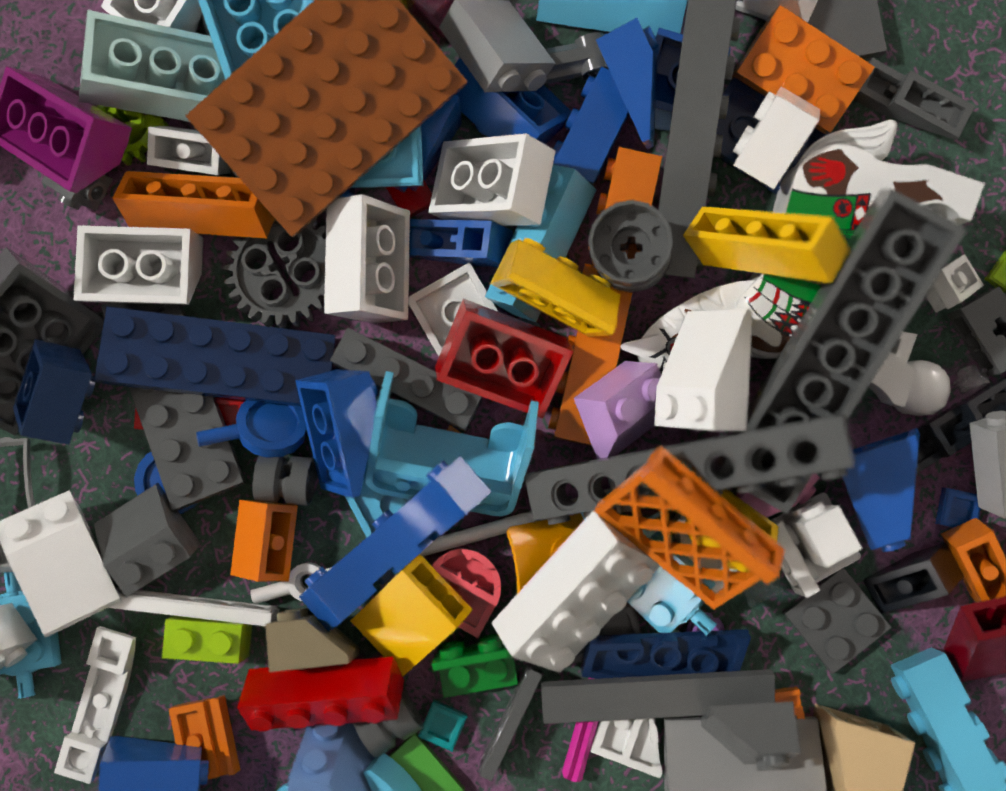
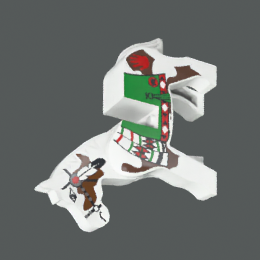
(839, 181)

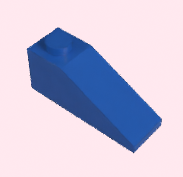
(634, 70)
(459, 241)

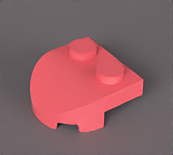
(475, 581)

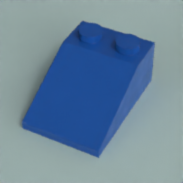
(339, 425)

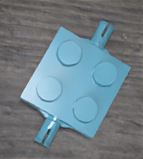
(669, 603)
(41, 653)

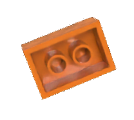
(805, 63)

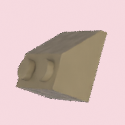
(301, 642)

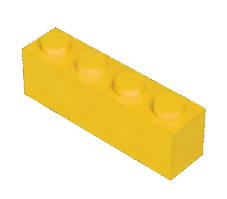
(768, 243)

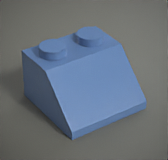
(330, 760)

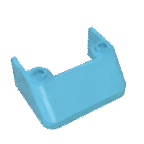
(406, 452)

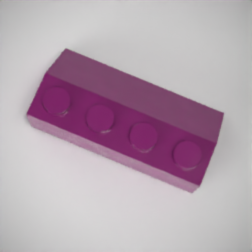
(56, 132)

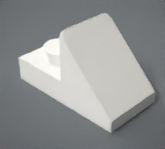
(954, 284)

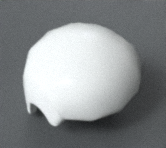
(929, 389)

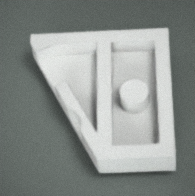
(629, 743)

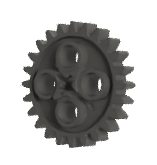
(254, 286)

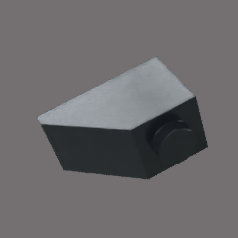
(915, 579)

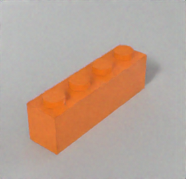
(192, 202)

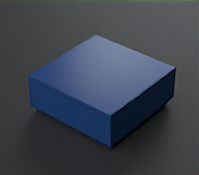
(956, 507)

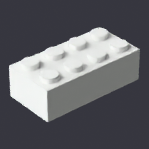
(573, 595)

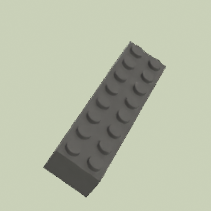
(850, 327)

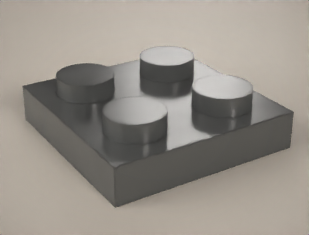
(837, 620)

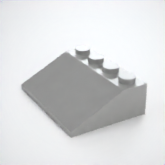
(702, 763)

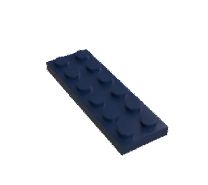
(209, 356)

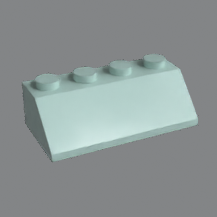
(146, 66)

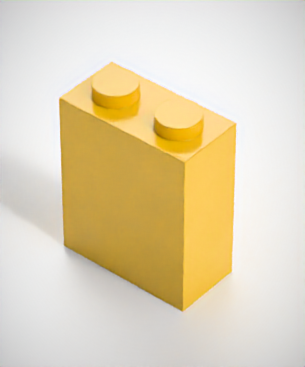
(412, 614)

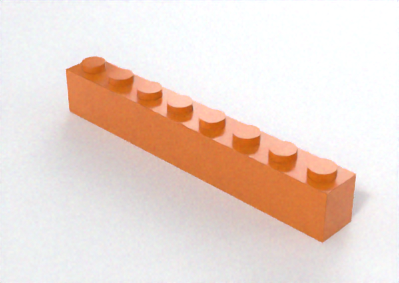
(631, 177)

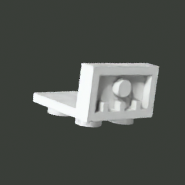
(799, 571)

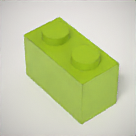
(206, 640)

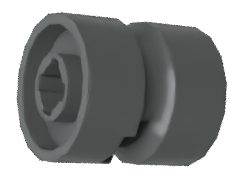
(279, 479)
(382, 736)

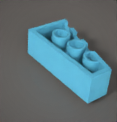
(949, 731)

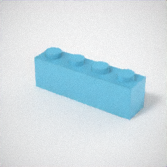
(562, 215)

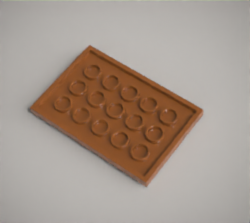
(325, 103)

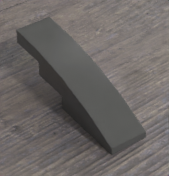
(914, 101)

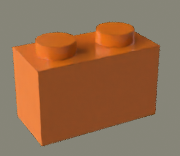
(264, 541)
(978, 558)

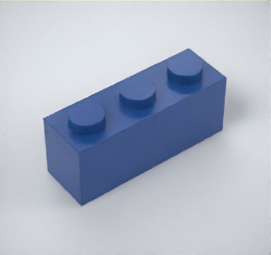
(593, 127)

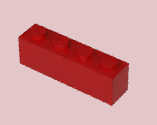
(322, 695)

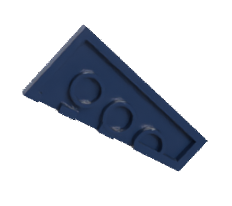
(664, 653)

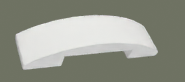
(100, 705)

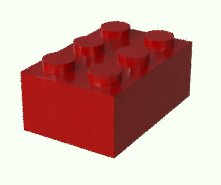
(502, 358)

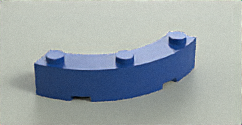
(395, 542)

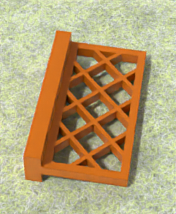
(708, 516)

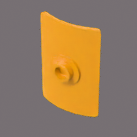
(536, 543)

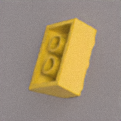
(558, 288)

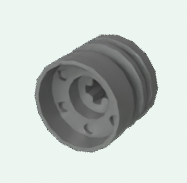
(628, 224)

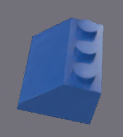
(512, 113)

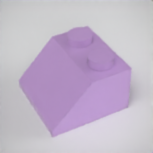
(619, 407)

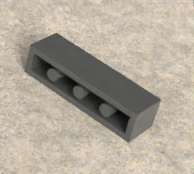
(410, 379)

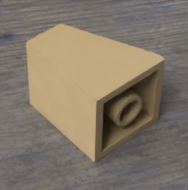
(861, 752)

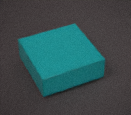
(443, 725)

